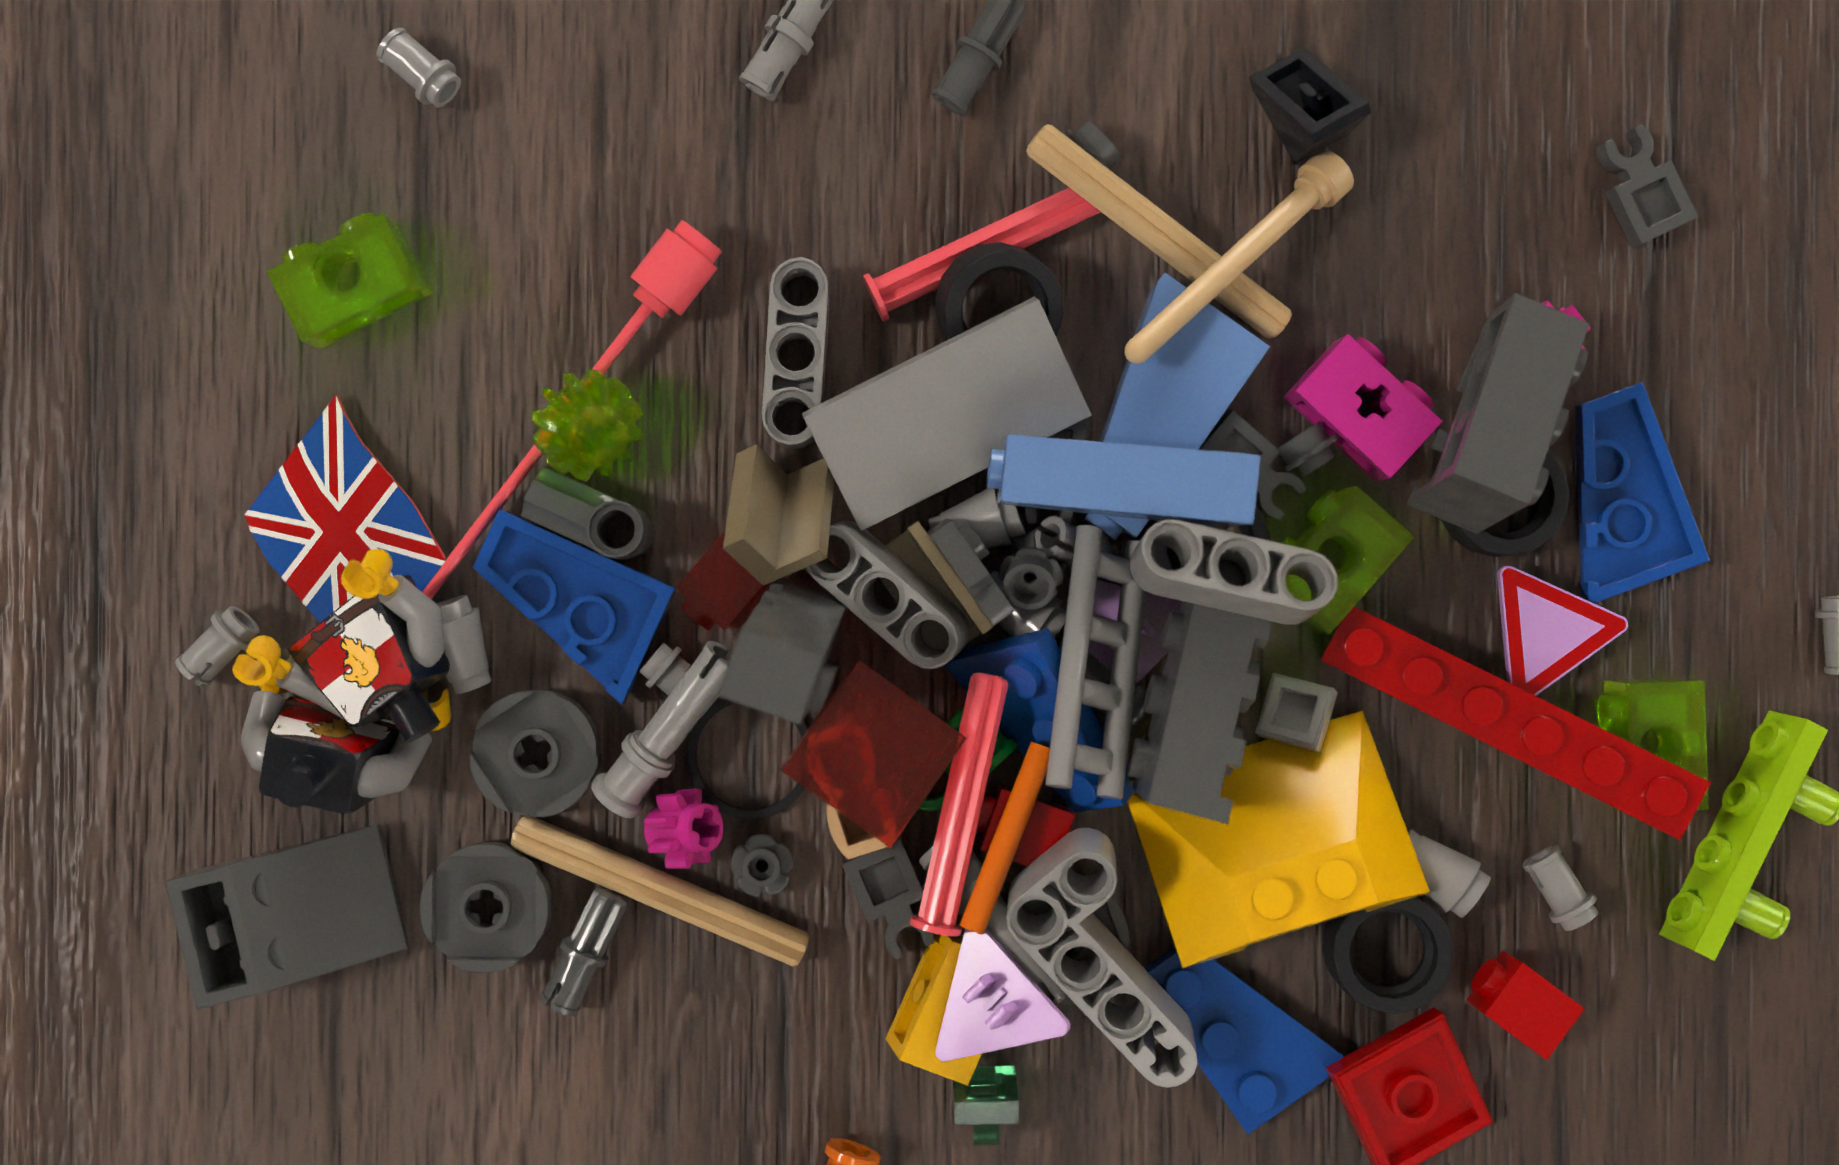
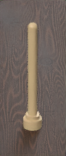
(1319, 184)

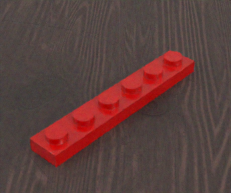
(1516, 722)

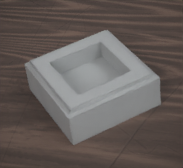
(1296, 712)

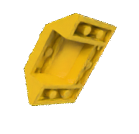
(1300, 847)

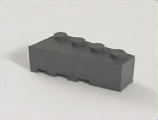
(786, 649)
(1197, 705)

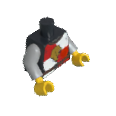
(365, 656)
(324, 761)

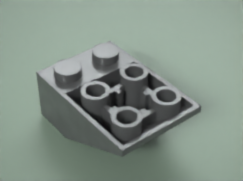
(286, 915)

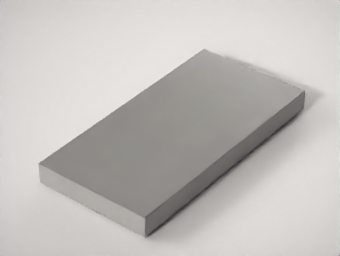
(945, 412)

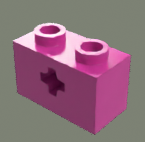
(1331, 395)

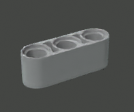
(793, 323)
(1261, 560)
(916, 604)

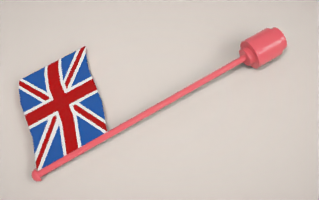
(340, 501)

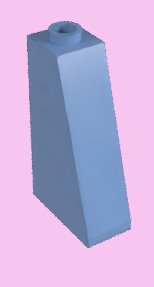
(1179, 389)
(1126, 480)

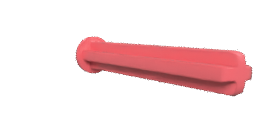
(1017, 229)
(962, 806)

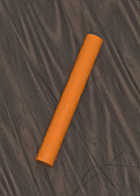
(1006, 839)

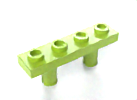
(1743, 833)

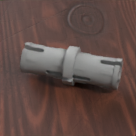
(784, 43)

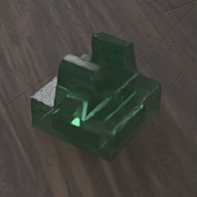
(987, 1102)

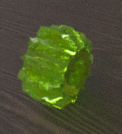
(594, 401)

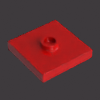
(1410, 1092)

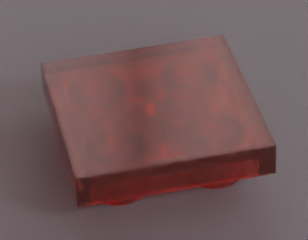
(873, 753)

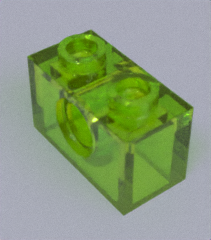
(386, 283)
(1369, 544)
(1667, 706)

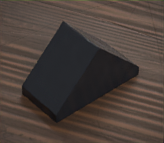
(1307, 103)

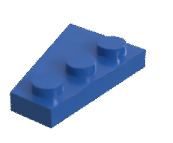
(1629, 498)
(582, 600)
(1032, 673)
(1244, 1041)

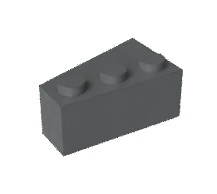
(1505, 416)

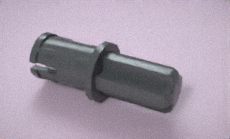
(978, 55)
(584, 952)

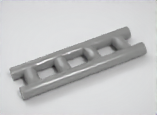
(1075, 690)

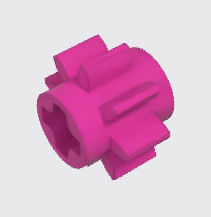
(683, 828)

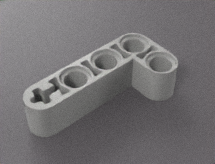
(1111, 969)

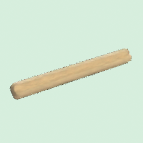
(1153, 227)
(660, 890)

